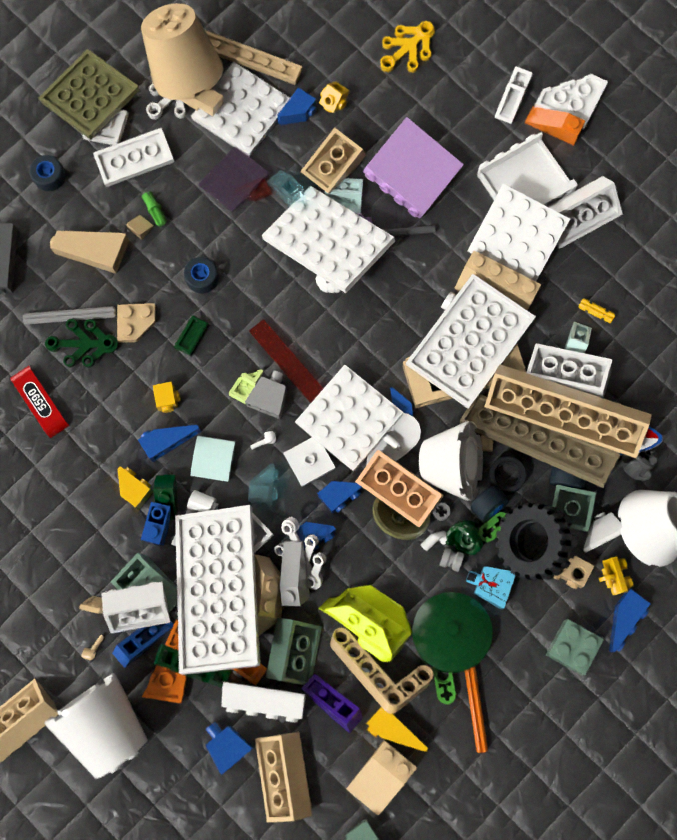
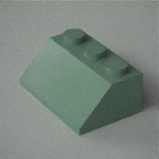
(293, 651)

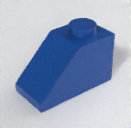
(298, 108)

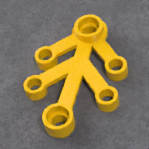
(408, 44)

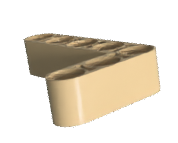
(377, 675)

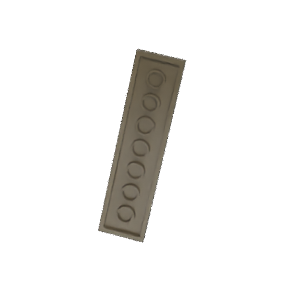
(552, 447)

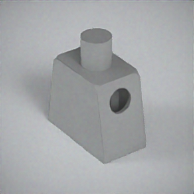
(268, 395)

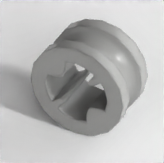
(445, 507)

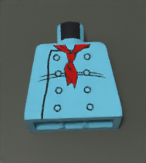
(492, 585)

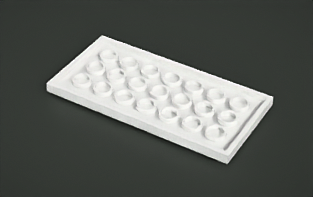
(216, 590)

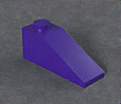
(333, 703)

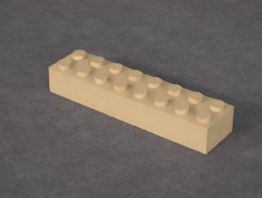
(568, 411)

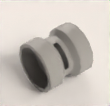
(451, 559)

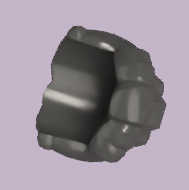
(640, 467)

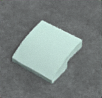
(348, 194)
(213, 458)

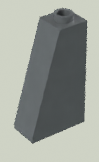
(8, 249)

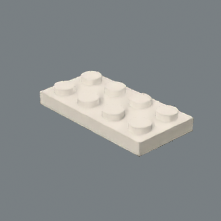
(133, 157)

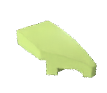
(245, 385)

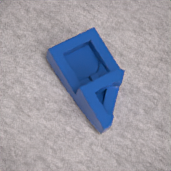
(401, 401)

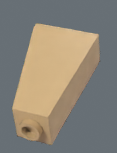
(92, 248)

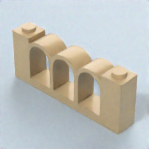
(421, 389)

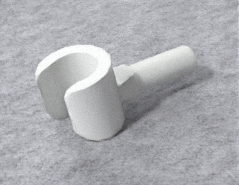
(270, 438)

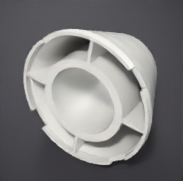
(453, 461)
(650, 525)

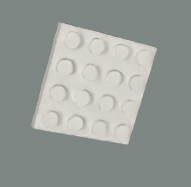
(246, 112)
(519, 232)
(349, 417)

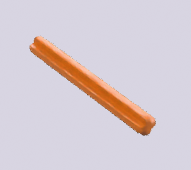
(476, 710)

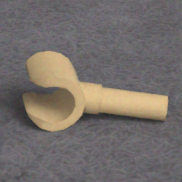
(89, 654)

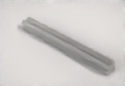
(64, 315)

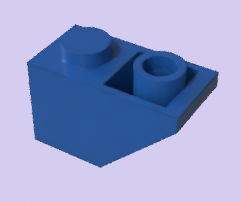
(338, 493)
(156, 524)
(322, 531)

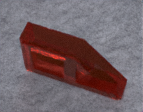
(260, 192)

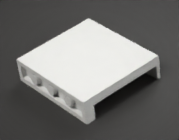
(529, 170)

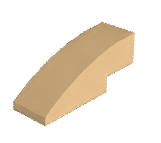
(206, 101)

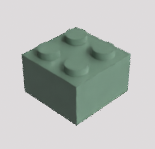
(576, 506)
(574, 647)

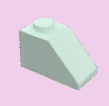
(578, 338)

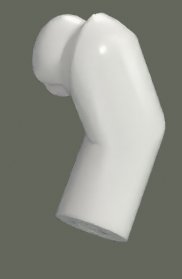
(433, 538)

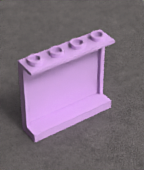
(412, 168)

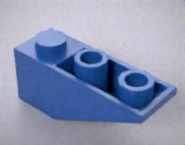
(626, 615)

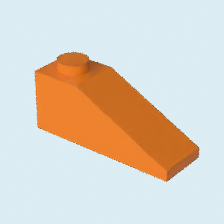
(556, 123)

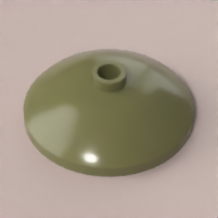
(388, 520)

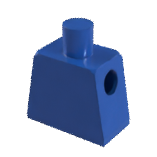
(226, 746)

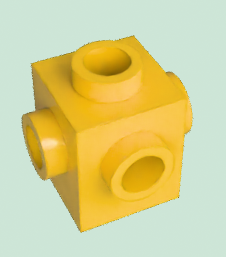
(334, 97)

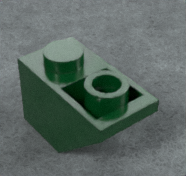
(166, 493)

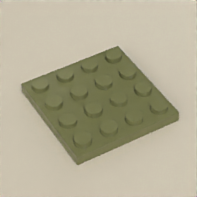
(89, 94)

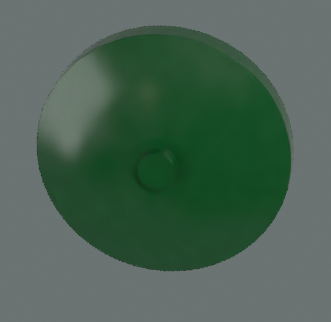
(452, 632)

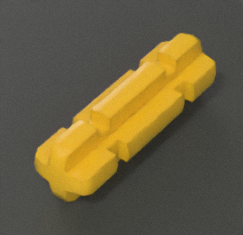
(596, 310)

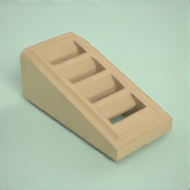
(92, 604)

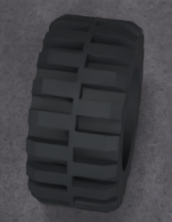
(559, 541)

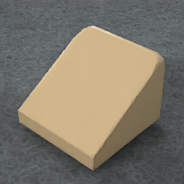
(139, 226)

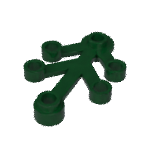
(83, 344)

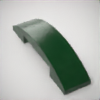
(169, 658)

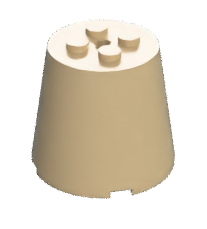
(179, 52)

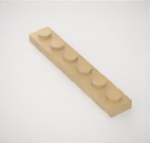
(255, 59)

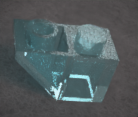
(286, 187)
(262, 486)

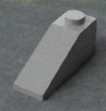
(293, 579)

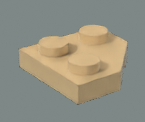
(134, 321)

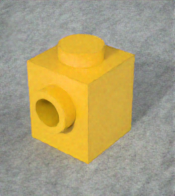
(166, 397)

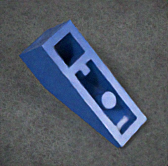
(162, 441)
(139, 642)

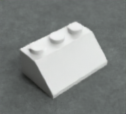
(135, 607)

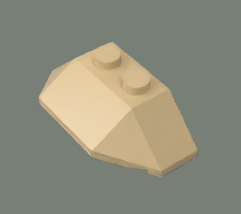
(268, 593)

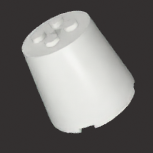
(100, 727)

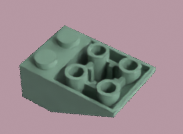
(141, 572)

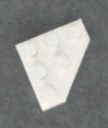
(574, 97)

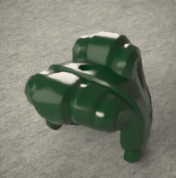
(461, 533)

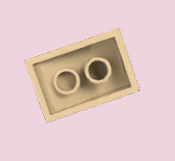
(333, 161)
(381, 777)

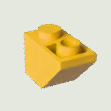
(132, 489)

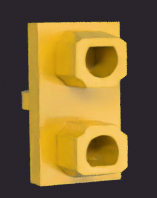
(614, 577)

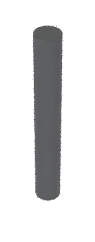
(411, 230)

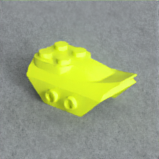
(373, 618)

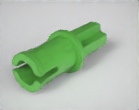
(154, 208)

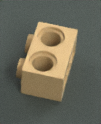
(567, 575)

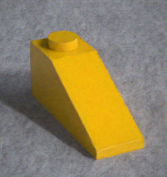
(391, 729)

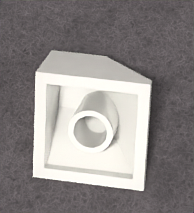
(602, 530)

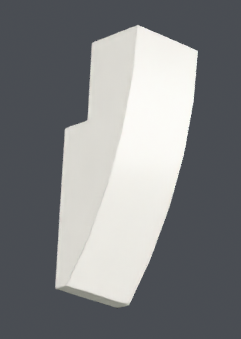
(513, 95)

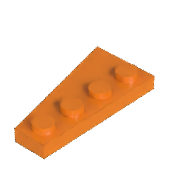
(164, 683)

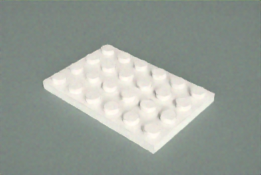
(328, 239)
(470, 341)

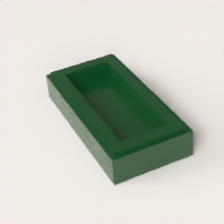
(191, 335)

